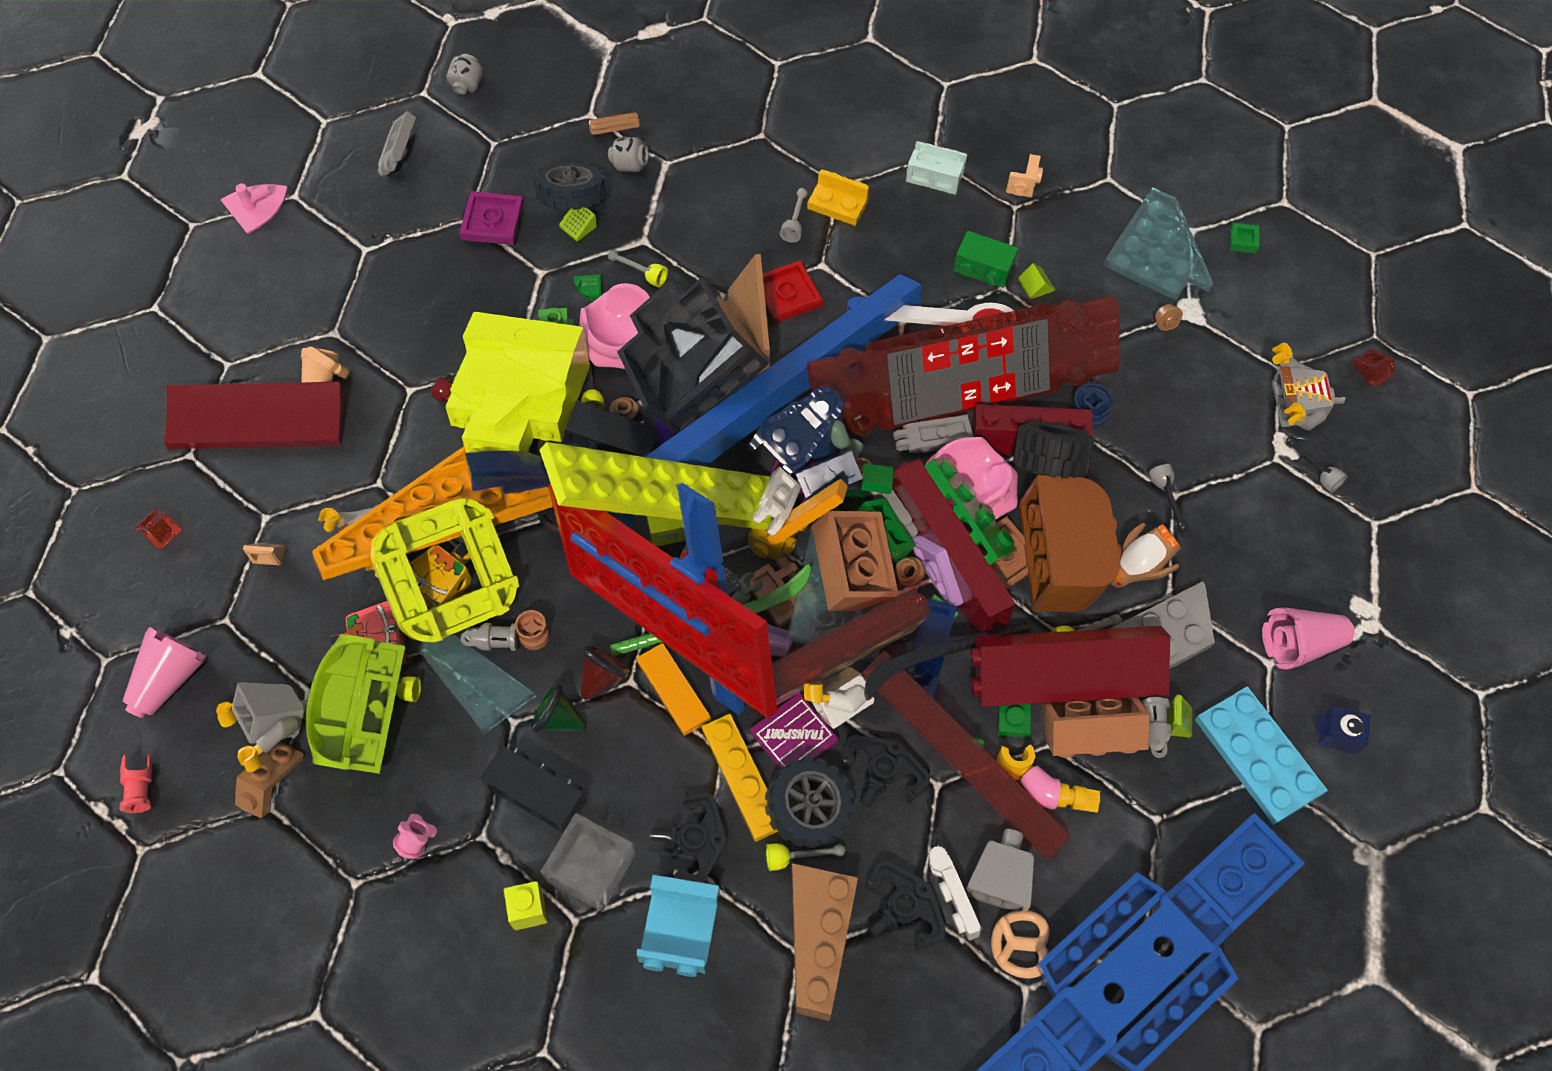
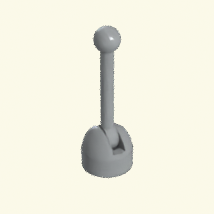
(793, 225)

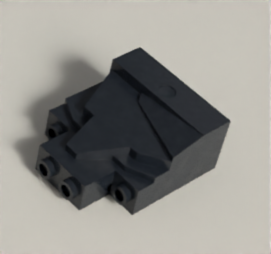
(688, 353)

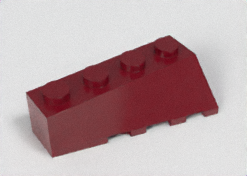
(1001, 423)

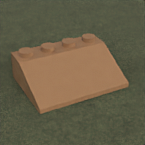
(748, 304)

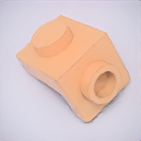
(1024, 184)

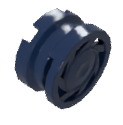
(1094, 398)

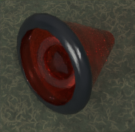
(599, 671)

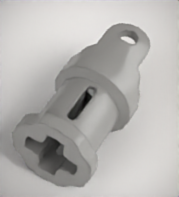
(491, 636)
(1158, 729)

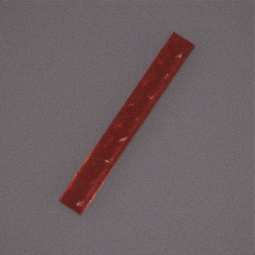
(971, 760)

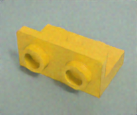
(839, 197)

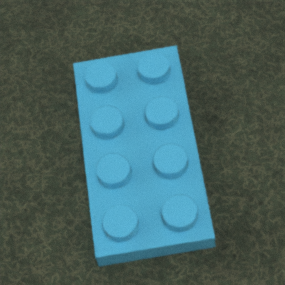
(1261, 755)

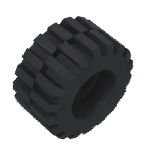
(1053, 450)

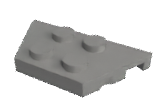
(1184, 618)

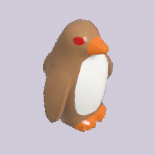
(1146, 555)

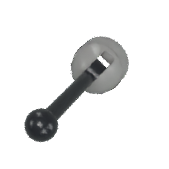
(1163, 477)
(1330, 477)

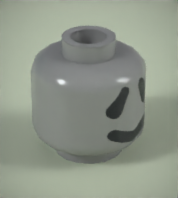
(464, 74)
(628, 154)

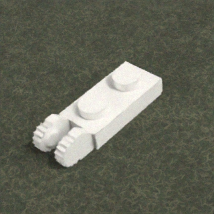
(777, 500)
(953, 890)

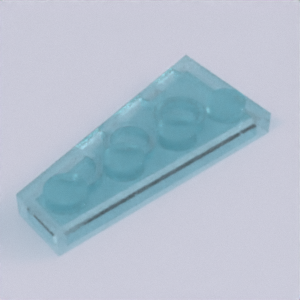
(475, 681)

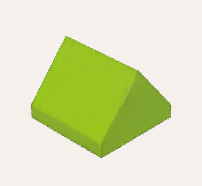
(1035, 282)

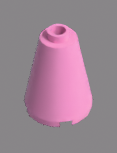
(1304, 635)
(159, 671)

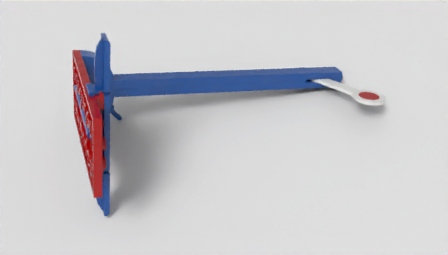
(688, 597)

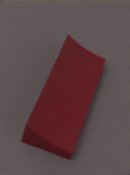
(254, 415)

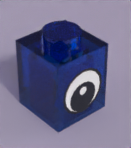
(1344, 729)

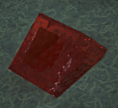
(1374, 366)
(158, 528)

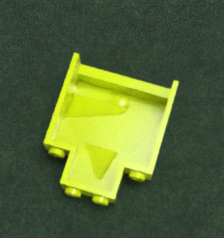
(516, 382)

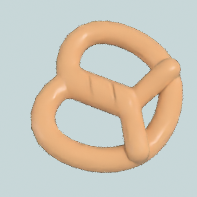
(1019, 943)

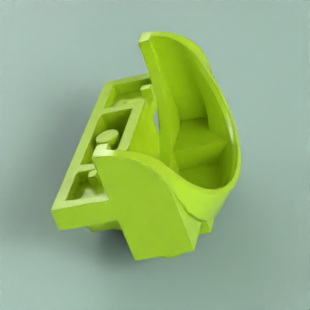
(353, 703)

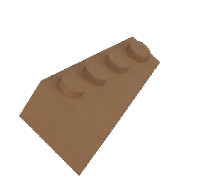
(820, 928)

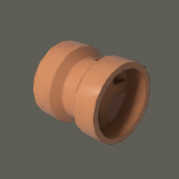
(529, 623)

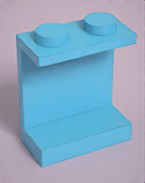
(679, 925)

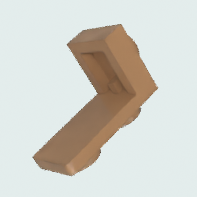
(255, 788)

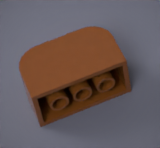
(1068, 542)

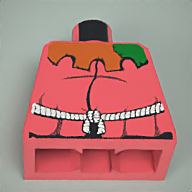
(374, 623)

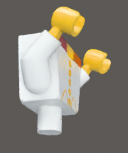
(838, 696)

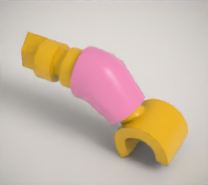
(1043, 788)

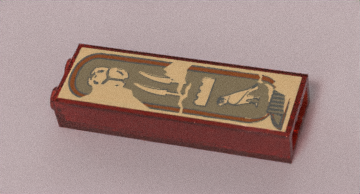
(848, 644)

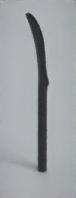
(925, 653)

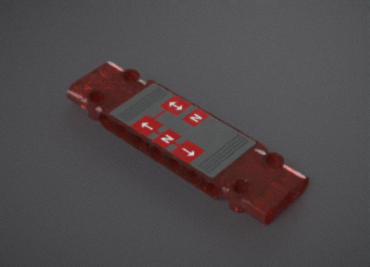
(972, 363)

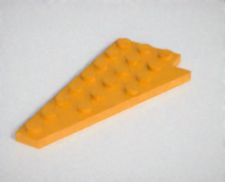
(443, 483)

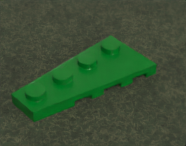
(967, 508)

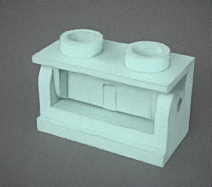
(936, 167)

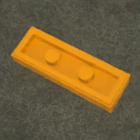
(810, 511)
(673, 689)

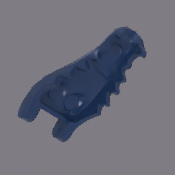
(799, 428)

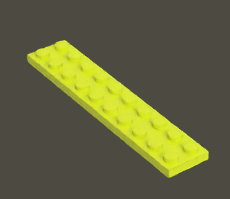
(649, 485)

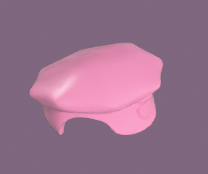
(609, 324)
(985, 471)

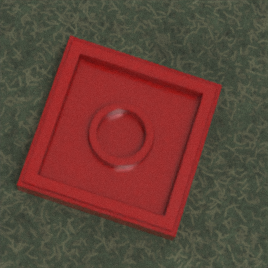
(789, 292)

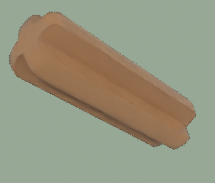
(614, 123)

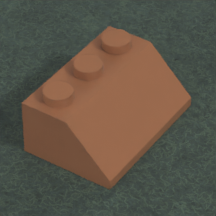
(854, 560)
(1096, 726)

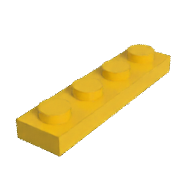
(740, 774)

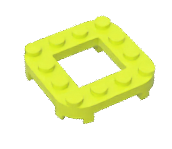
(402, 589)

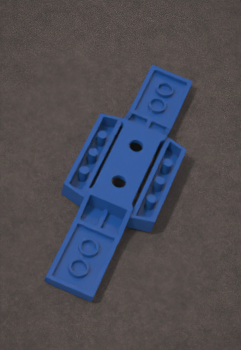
(1193, 915)

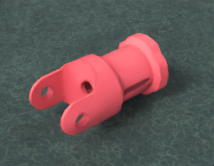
(135, 788)

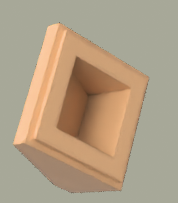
(265, 553)

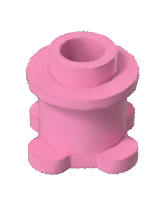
(413, 836)

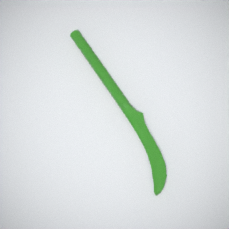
(766, 602)

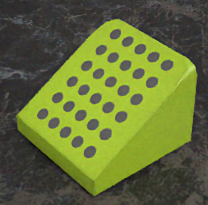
(578, 223)
(1180, 717)

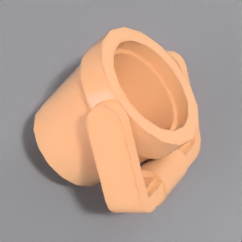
(321, 365)

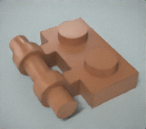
(772, 581)

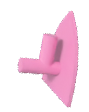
(255, 204)

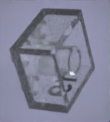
(588, 862)

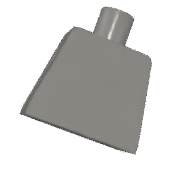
(1003, 874)

